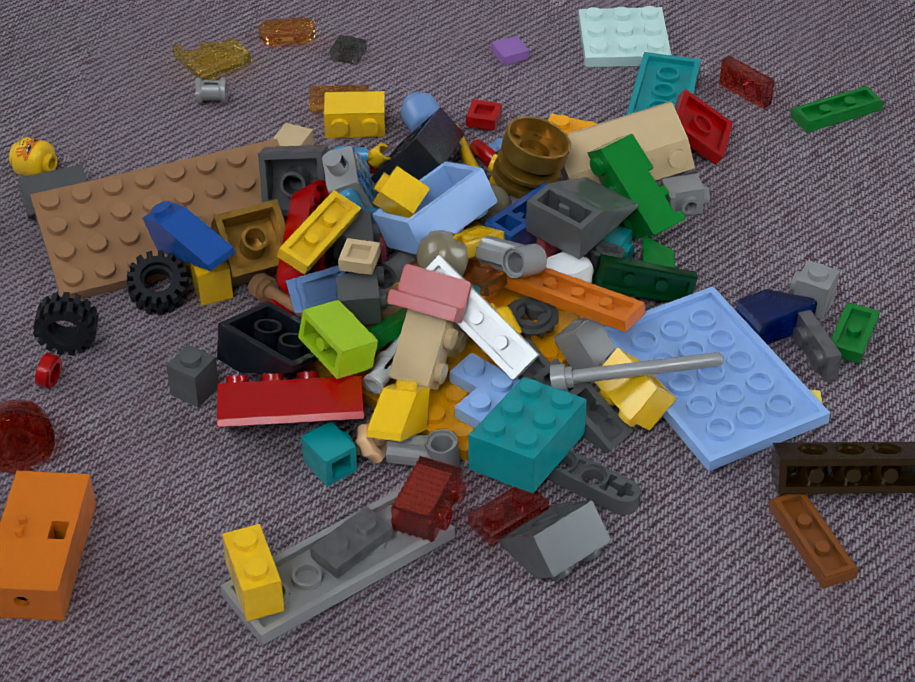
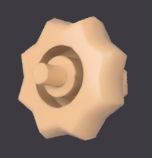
(369, 447)

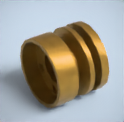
(530, 155)

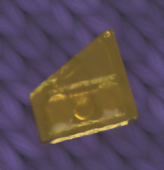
(213, 58)

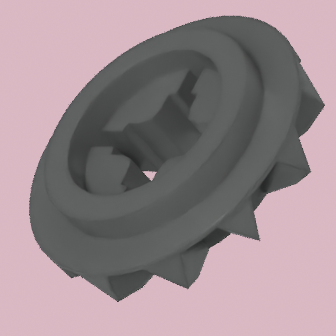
(537, 310)

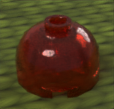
(24, 436)

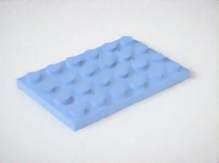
(729, 407)

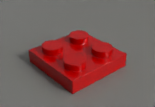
(704, 126)

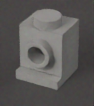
(686, 193)

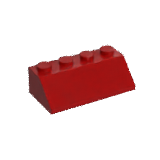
(288, 400)

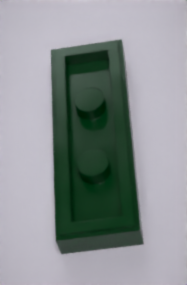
(644, 279)

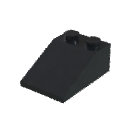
(263, 341)

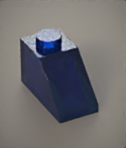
(773, 313)

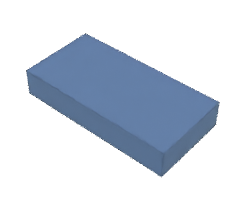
(314, 288)

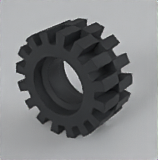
(157, 265)
(67, 310)

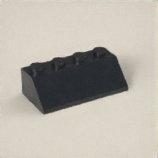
(425, 147)

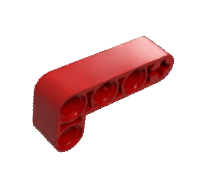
(301, 206)

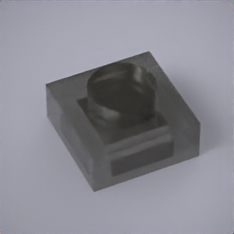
(348, 49)

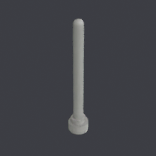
(565, 377)

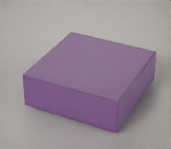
(510, 50)

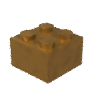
(256, 237)

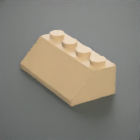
(656, 131)

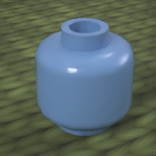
(417, 109)

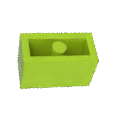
(337, 339)

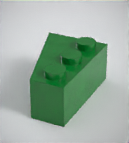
(625, 169)

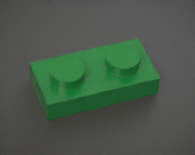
(855, 331)

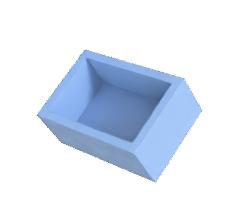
(454, 200)

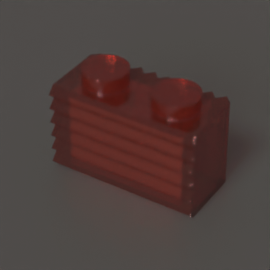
(428, 499)

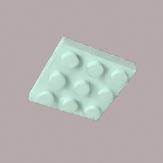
(621, 35)

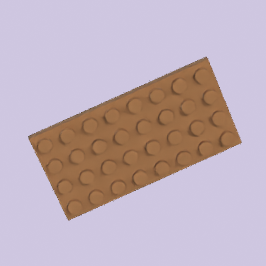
(98, 224)

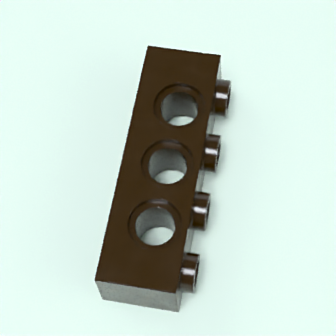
(843, 467)

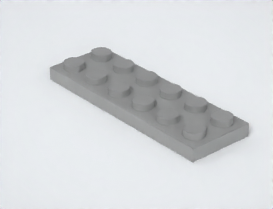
(312, 589)

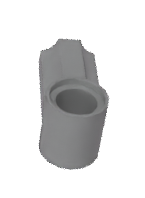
(511, 257)
(438, 445)

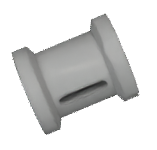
(211, 90)
(394, 267)

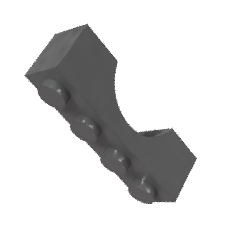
(361, 291)

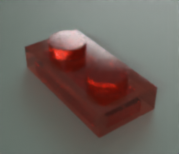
(746, 82)
(506, 513)

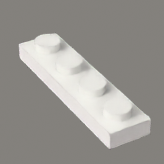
(491, 330)

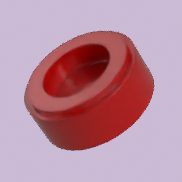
(48, 370)

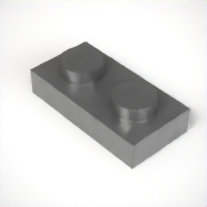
(817, 346)
(351, 542)

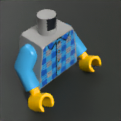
(350, 175)

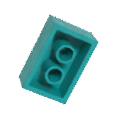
(527, 434)

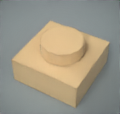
(359, 256)

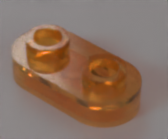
(287, 31)

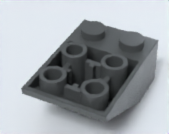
(576, 214)

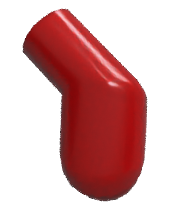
(482, 151)

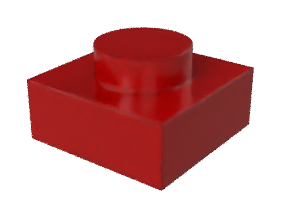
(483, 114)

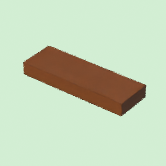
(813, 539)

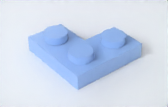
(484, 383)

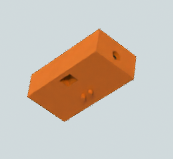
(43, 542)

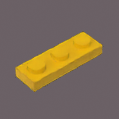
(319, 232)

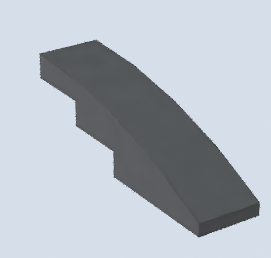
(603, 424)

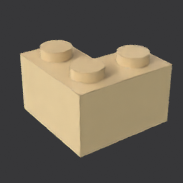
(425, 347)

